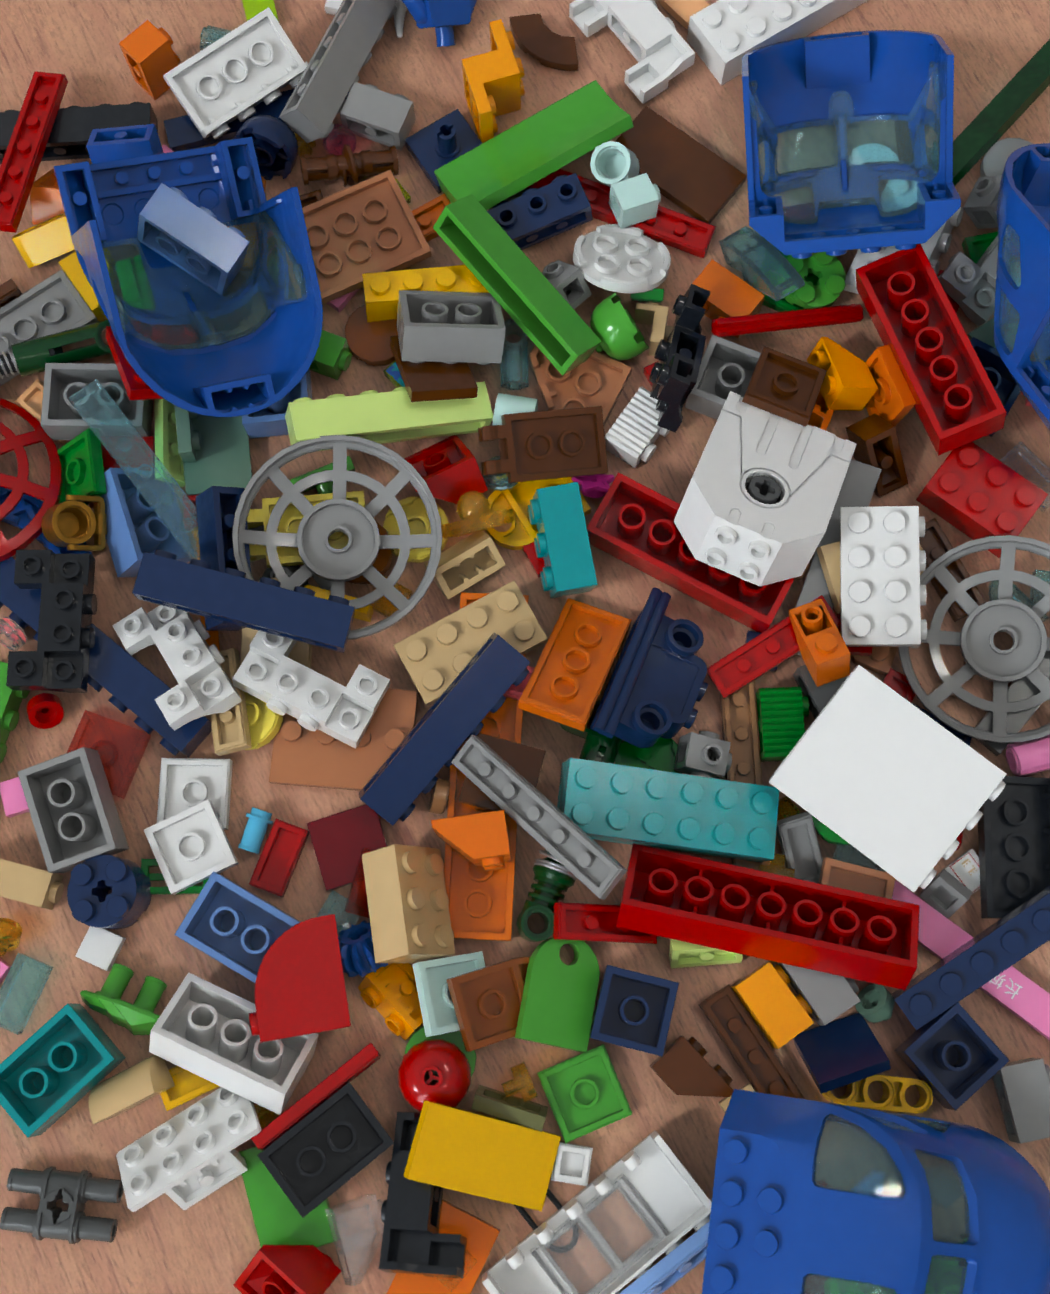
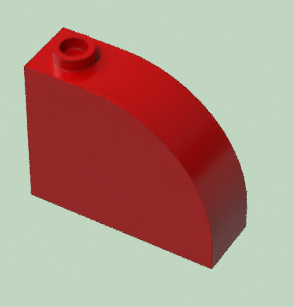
(301, 983)

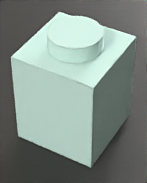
(634, 200)

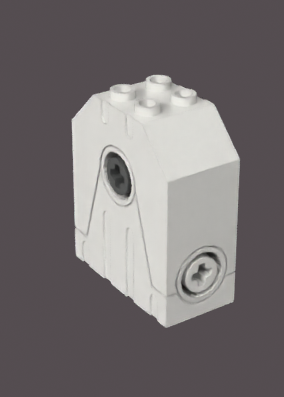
(762, 494)

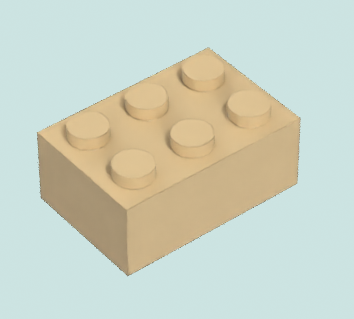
(408, 904)

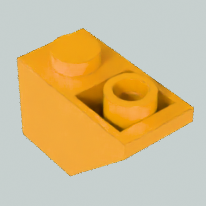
(847, 379)

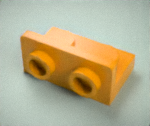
(395, 997)

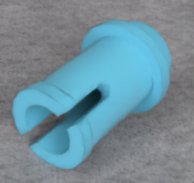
(255, 830)

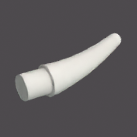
(399, 16)

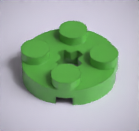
(828, 286)

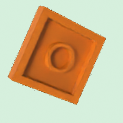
(893, 394)

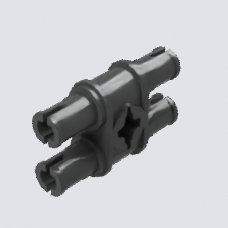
(49, 1219)

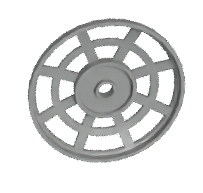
(345, 517)
(977, 636)

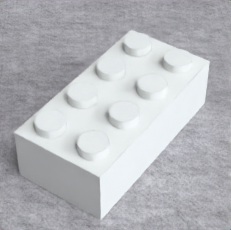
(212, 1037)

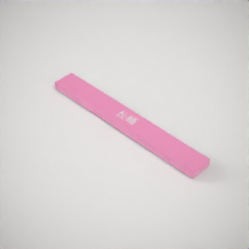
(1008, 988)

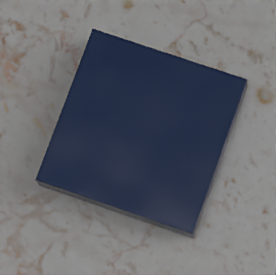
(841, 1052)

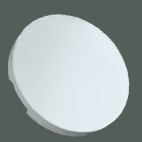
(621, 259)

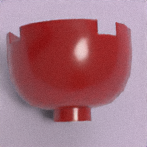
(443, 1058)

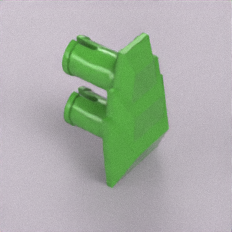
(135, 1017)

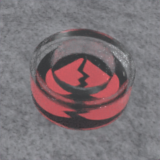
(11, 634)

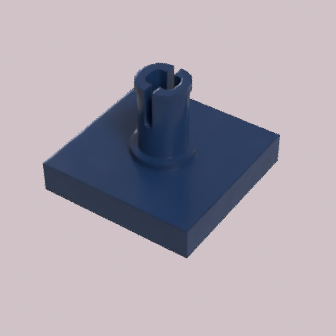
(441, 144)

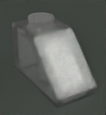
(356, 1234)

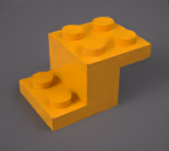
(493, 82)

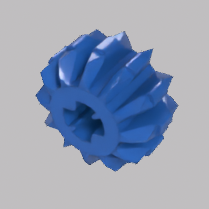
(358, 950)

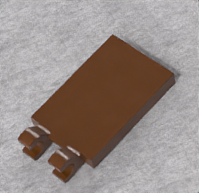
(548, 444)

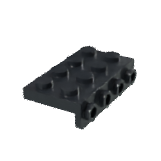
(1014, 845)

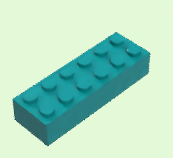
(670, 810)

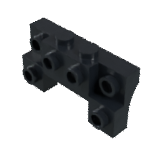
(679, 358)
(64, 622)
(413, 1218)

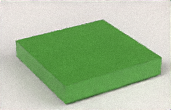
(584, 1093)

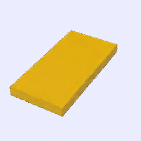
(482, 1156)

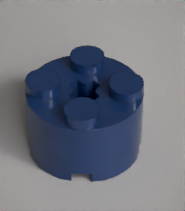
(90, 898)

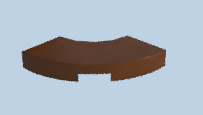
(543, 44)

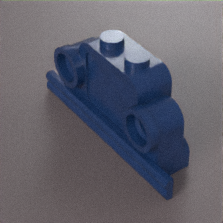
(653, 679)

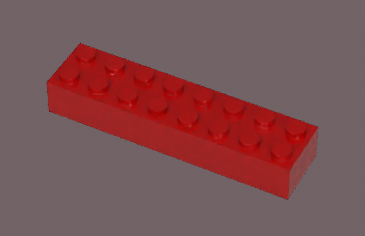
(770, 916)

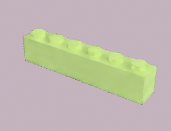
(386, 416)

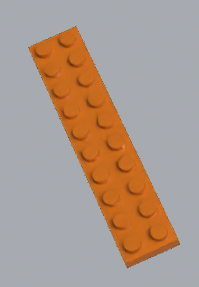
(479, 898)

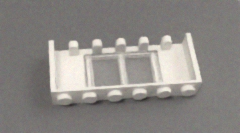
(608, 1228)

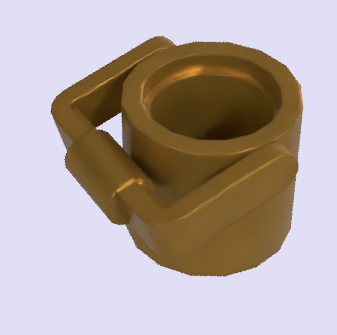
(75, 523)

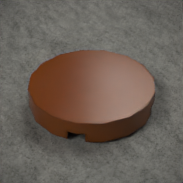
(370, 339)

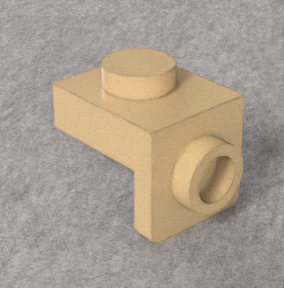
(656, 315)

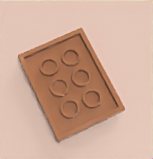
(361, 233)
(323, 761)

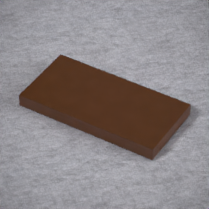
(681, 166)

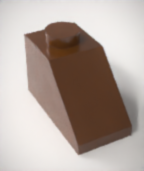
(880, 448)

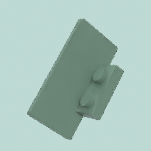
(212, 451)

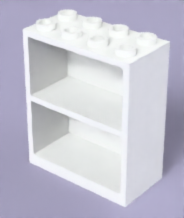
(888, 779)

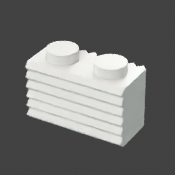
(636, 430)

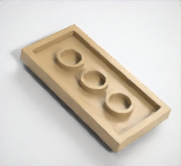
(445, 647)

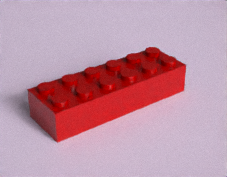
(930, 348)
(640, 530)

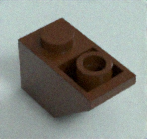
(689, 1073)

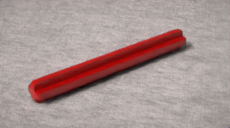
(787, 320)

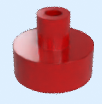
(45, 710)

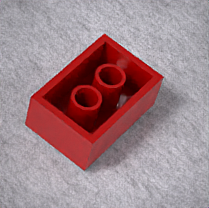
(981, 495)

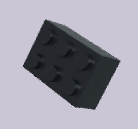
(325, 1149)

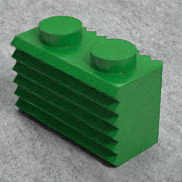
(780, 720)

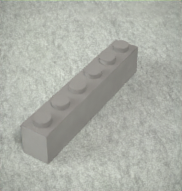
(336, 67)

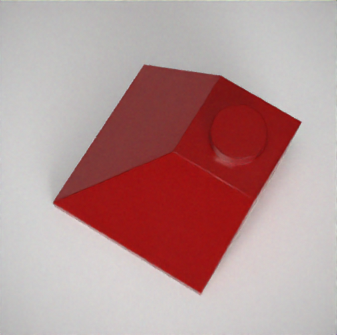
(448, 469)
(288, 1271)

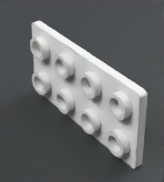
(189, 1152)

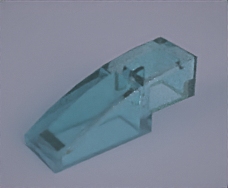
(760, 263)

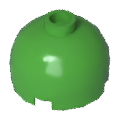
(616, 330)

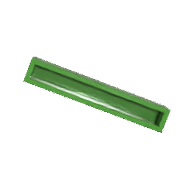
(516, 284)

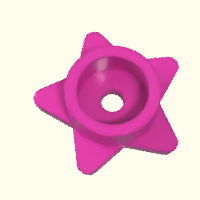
(594, 485)

